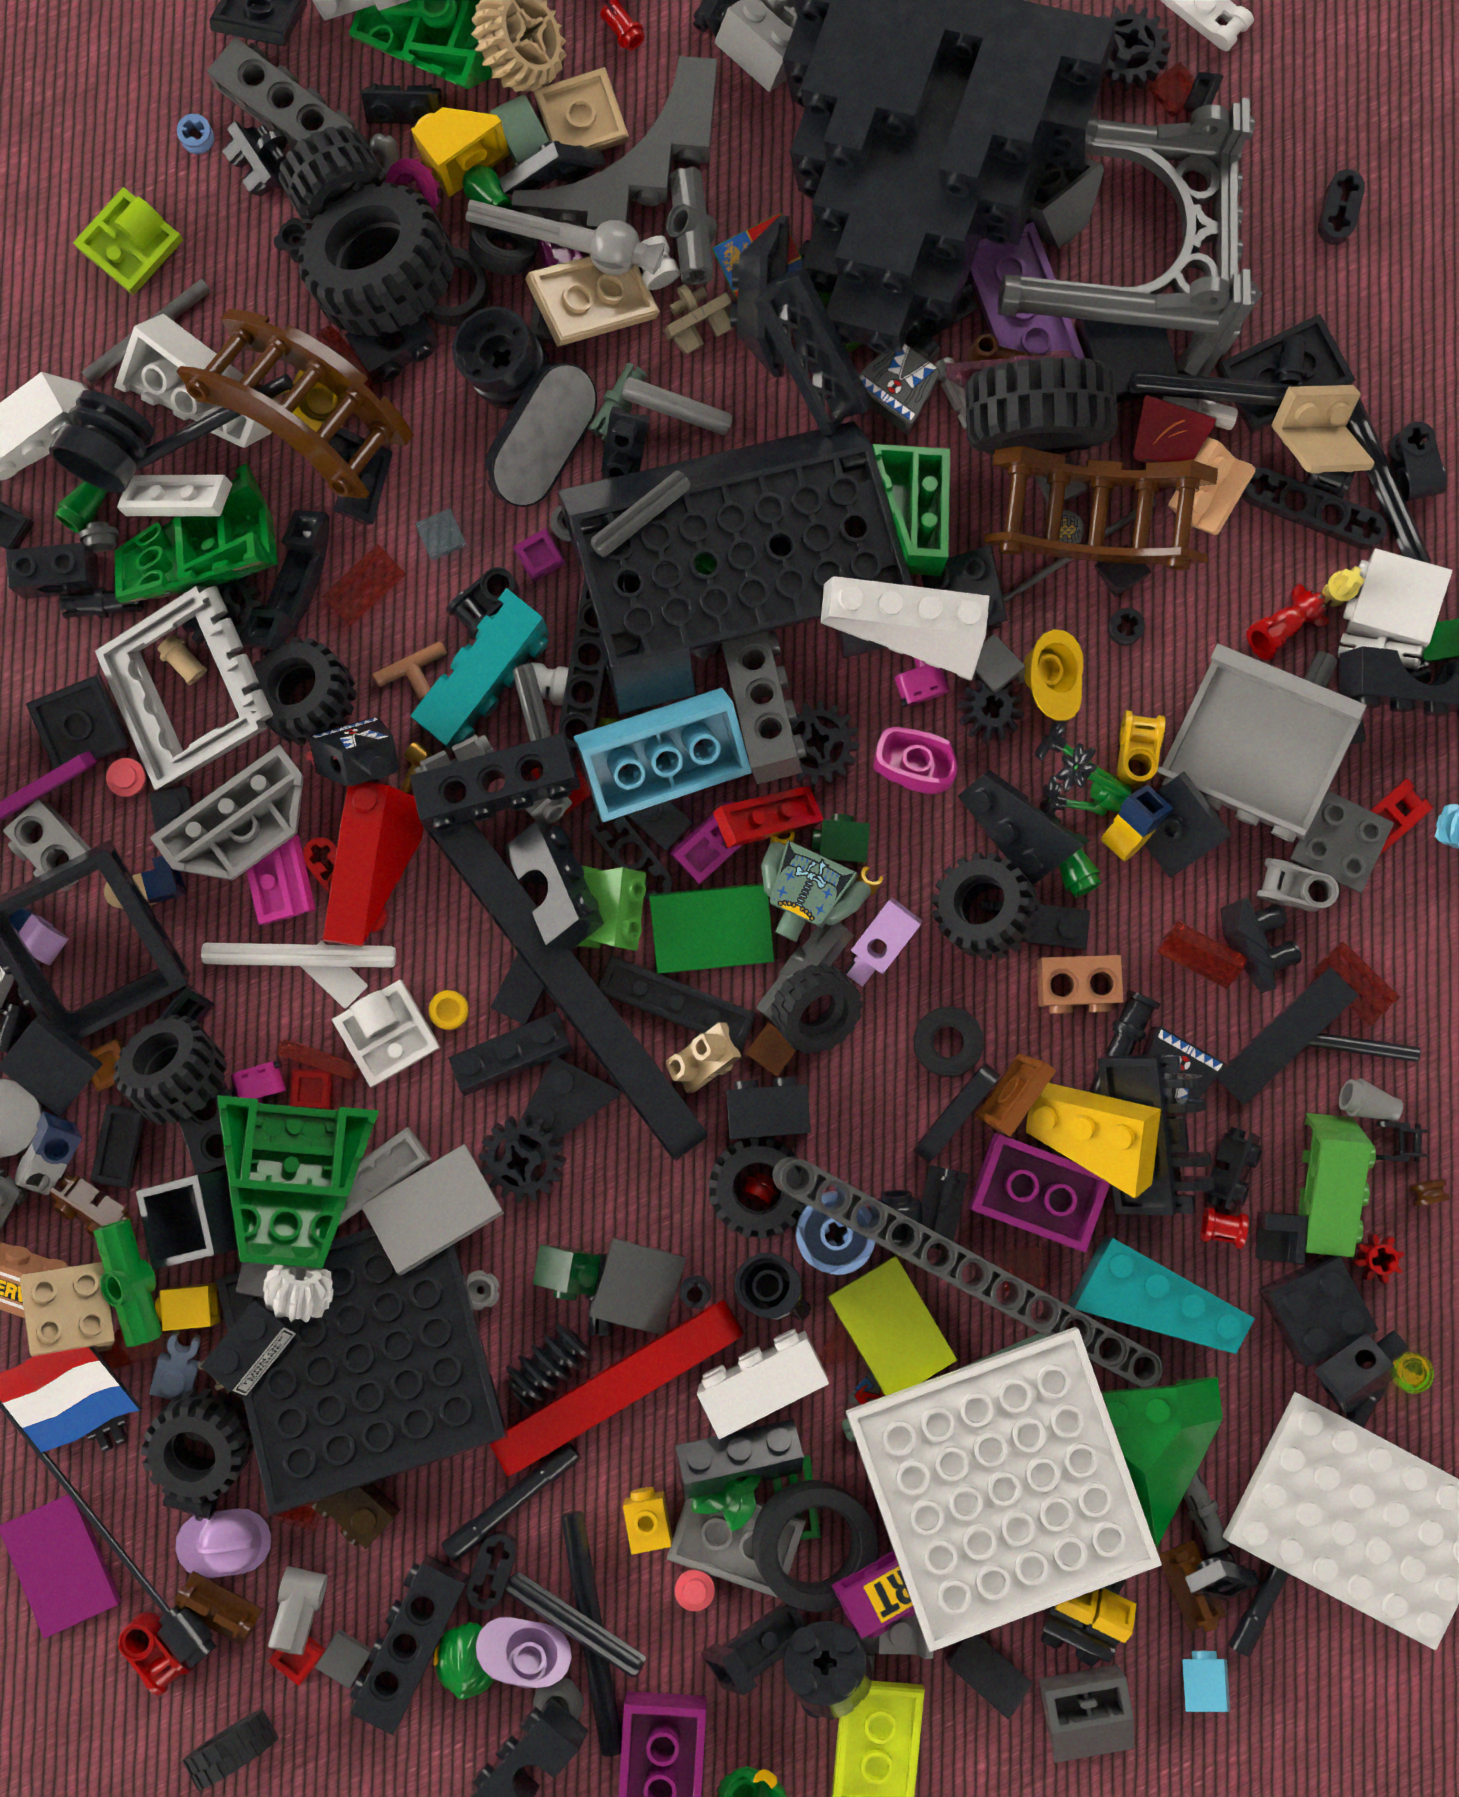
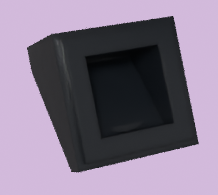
(1203, 90)
(1121, 576)

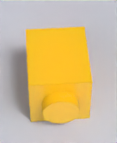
(188, 1307)

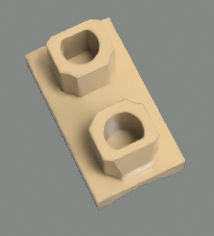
(704, 1058)

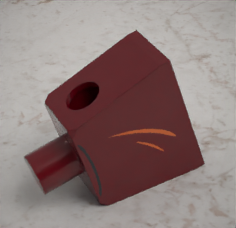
(1170, 432)

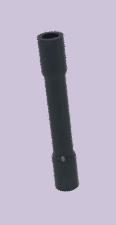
(476, 1529)

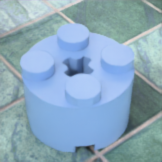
(826, 1253)

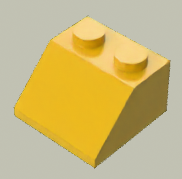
(456, 141)

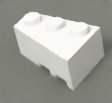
(33, 418)

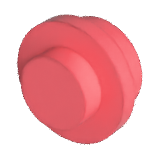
(126, 777)
(694, 1590)

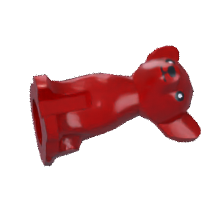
(1270, 634)

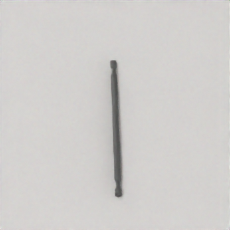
(1062, 561)

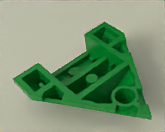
(1164, 1440)

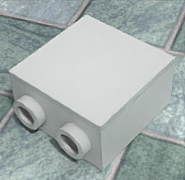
(1397, 599)

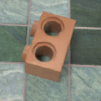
(1079, 973)

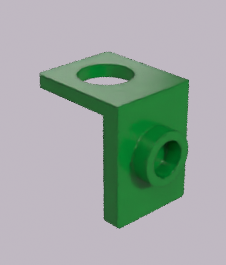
(1444, 642)

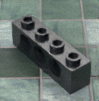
(436, 786)
(387, 1705)

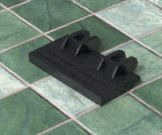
(1150, 1083)

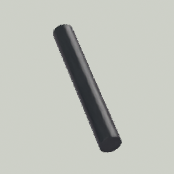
(1366, 1047)

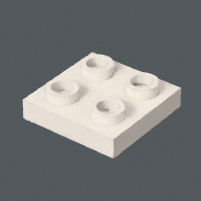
(385, 1033)

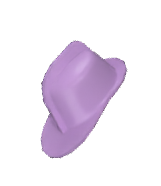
(224, 1545)
(523, 1652)

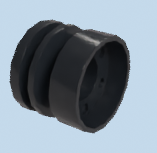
(498, 355)
(102, 441)

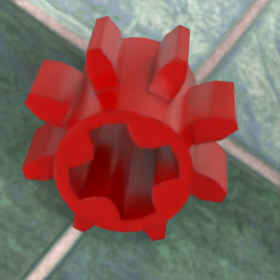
(1386, 1265)

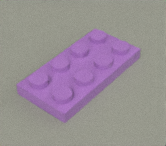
(1024, 331)

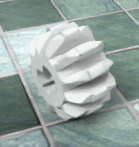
(298, 1292)

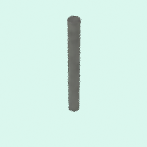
(172, 310)

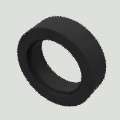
(779, 1511)

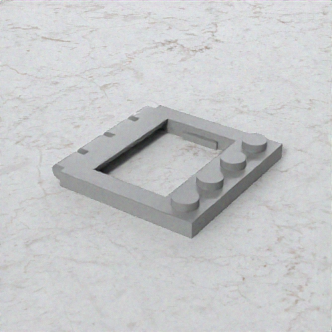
(141, 703)

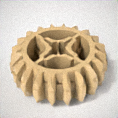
(519, 42)

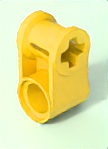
(1140, 741)

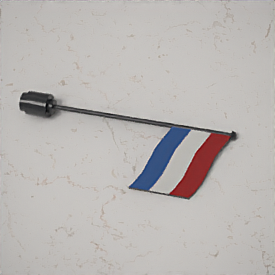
(60, 1400)

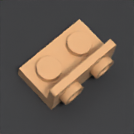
(1217, 501)

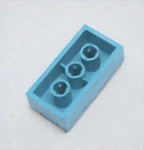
(667, 730)

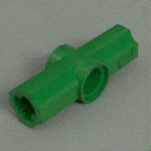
(127, 1283)

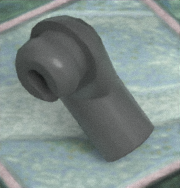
(386, 148)

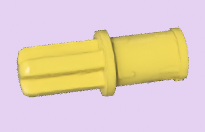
(1343, 586)

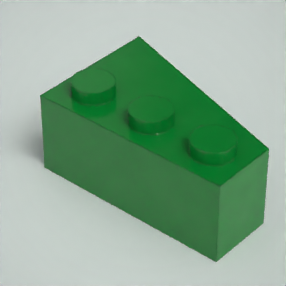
(919, 502)

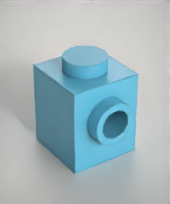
(1206, 1683)

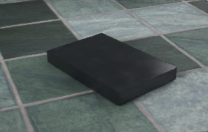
(1259, 363)

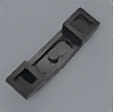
(296, 583)

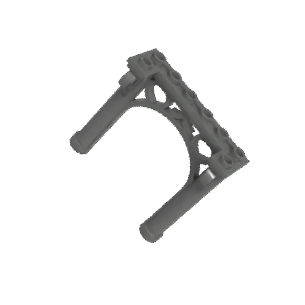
(1210, 304)

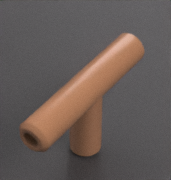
(411, 667)

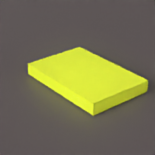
(892, 1327)
(880, 1743)

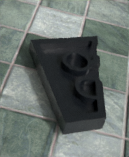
(1019, 829)

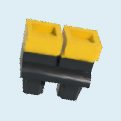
(1091, 1624)

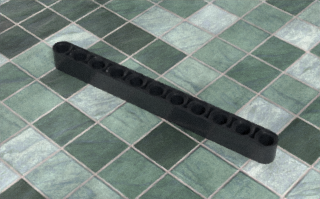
(571, 989)

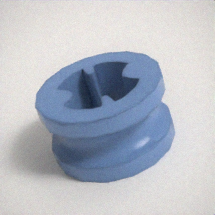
(201, 124)

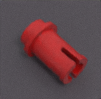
(629, 33)

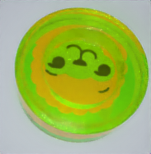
(1413, 1373)

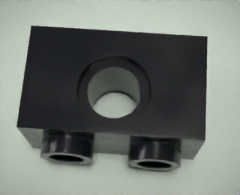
(386, 363)
(52, 570)

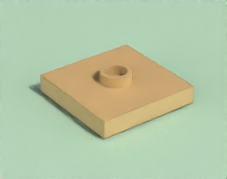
(582, 112)

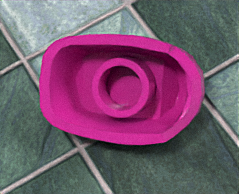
(915, 760)

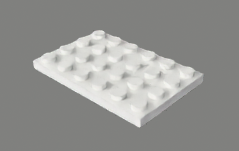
(1355, 1520)

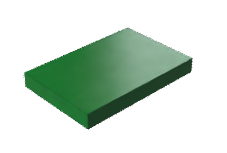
(711, 928)

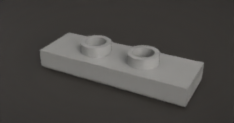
(384, 1170)

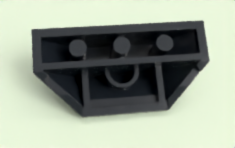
(757, 266)

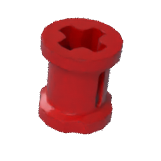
(1224, 1227)

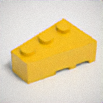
(1099, 1133)

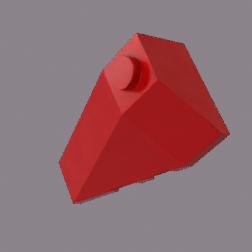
(373, 848)

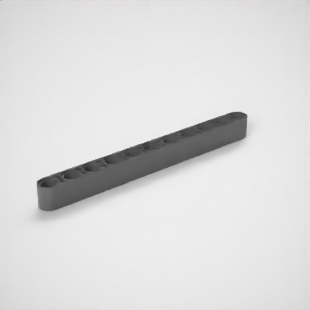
(949, 1267)

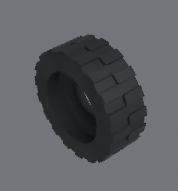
(803, 989)
(230, 1749)

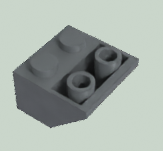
(1087, 1713)

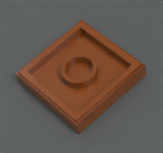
(1015, 1093)

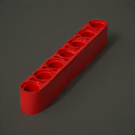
(617, 1387)

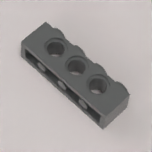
(243, 64)
(767, 757)

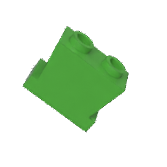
(620, 906)

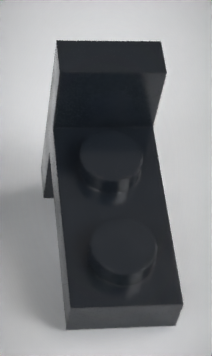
(753, 1649)

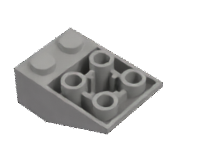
(757, 37)

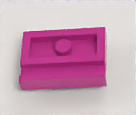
(281, 884)

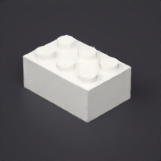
(761, 1382)

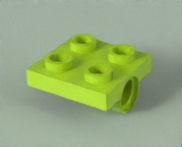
(128, 240)

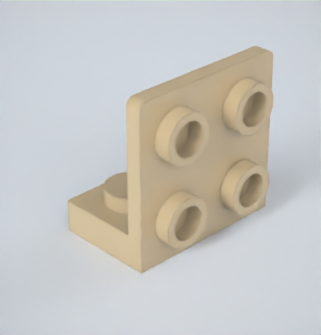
(1315, 429)
(66, 1310)

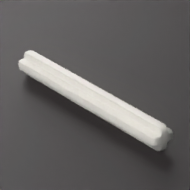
(298, 955)

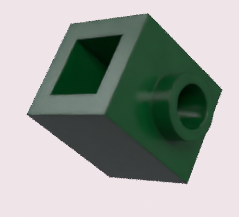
(842, 840)
(566, 1271)

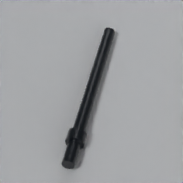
(207, 424)

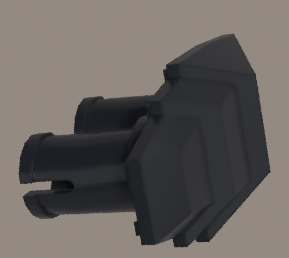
(1245, 934)

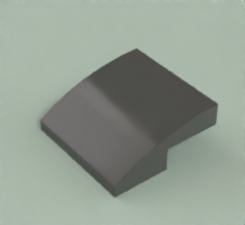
(637, 1286)

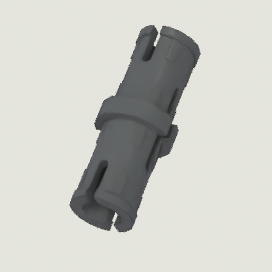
(1205, 1516)

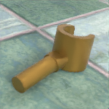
(415, 753)

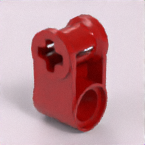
(151, 1657)

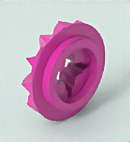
(410, 170)

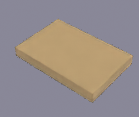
(587, 302)

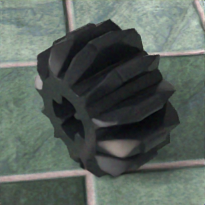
(1004, 718)

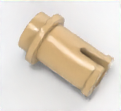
(181, 659)

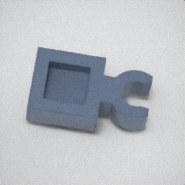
(176, 1371)

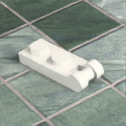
(1204, 17)

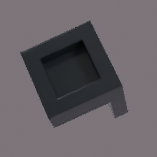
(1281, 1237)

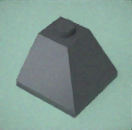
(1064, 201)

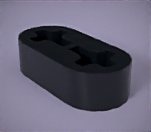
(1349, 209)
(501, 1572)

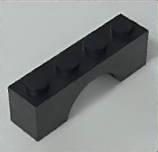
(1379, 677)

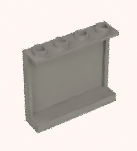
(1263, 742)

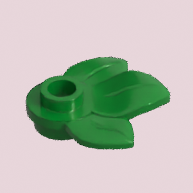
(735, 1501)

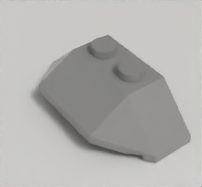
(237, 821)

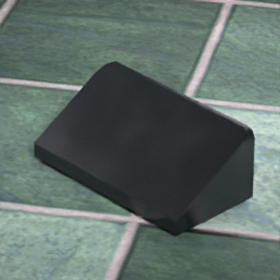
(989, 1673)

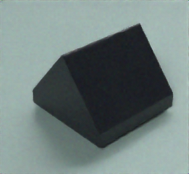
(189, 1003)

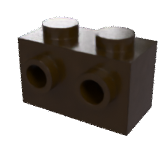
(359, 1512)

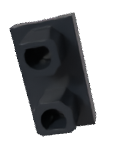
(262, 151)
(624, 443)

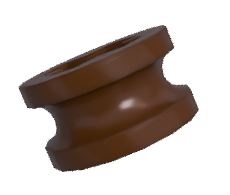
(1429, 1192)

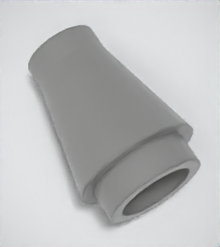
(1367, 1101)

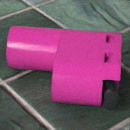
(921, 684)
(259, 1081)

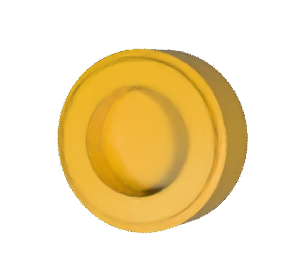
(448, 1010)

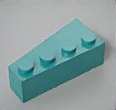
(482, 671)
(1149, 1296)

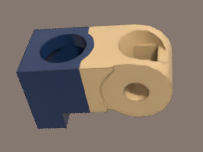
(156, 884)

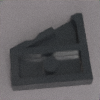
(568, 1097)

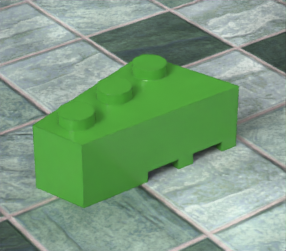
(1335, 1184)

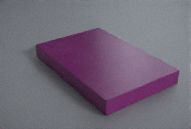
(59, 1565)

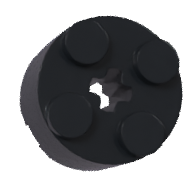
(811, 1652)

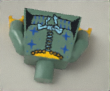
(811, 887)

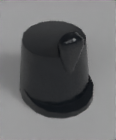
(771, 1288)

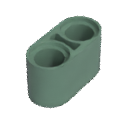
(521, 128)

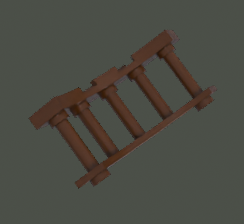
(320, 364)
(1103, 476)

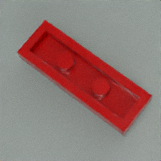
(768, 816)

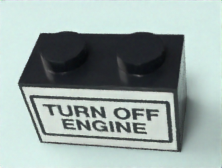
(248, 1349)

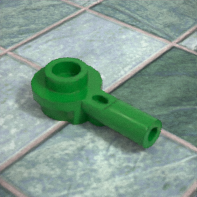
(433, 12)

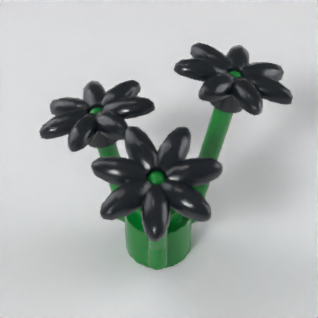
(1106, 789)

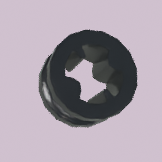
(1137, 631)

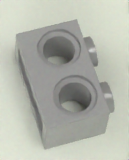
(56, 839)

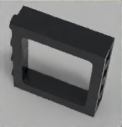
(35, 988)

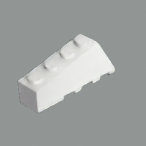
(150, 370)
(918, 621)

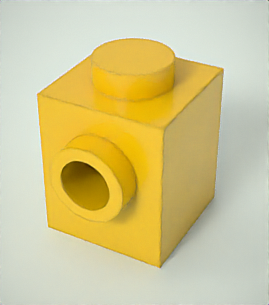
(647, 1520)

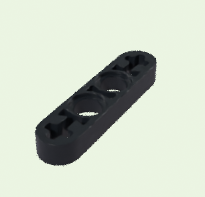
(1314, 503)

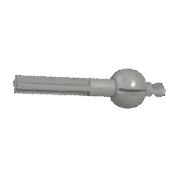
(612, 245)

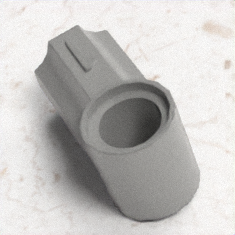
(299, 1598)

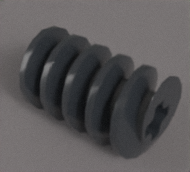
(547, 1365)

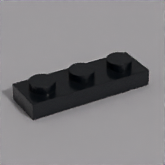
(510, 1053)

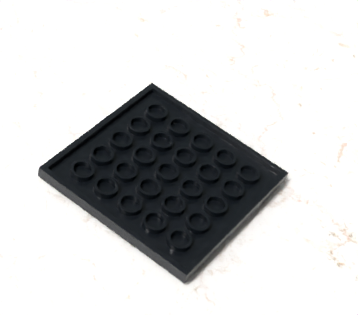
(374, 1382)

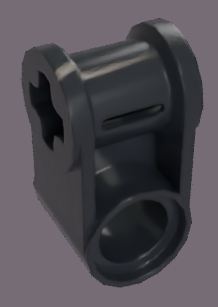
(1418, 464)
(480, 599)

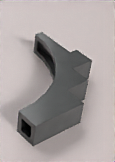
(643, 174)

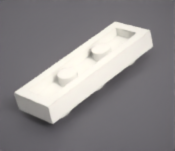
(175, 495)

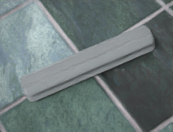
(676, 406)

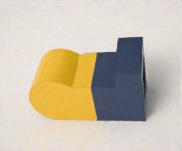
(1135, 823)

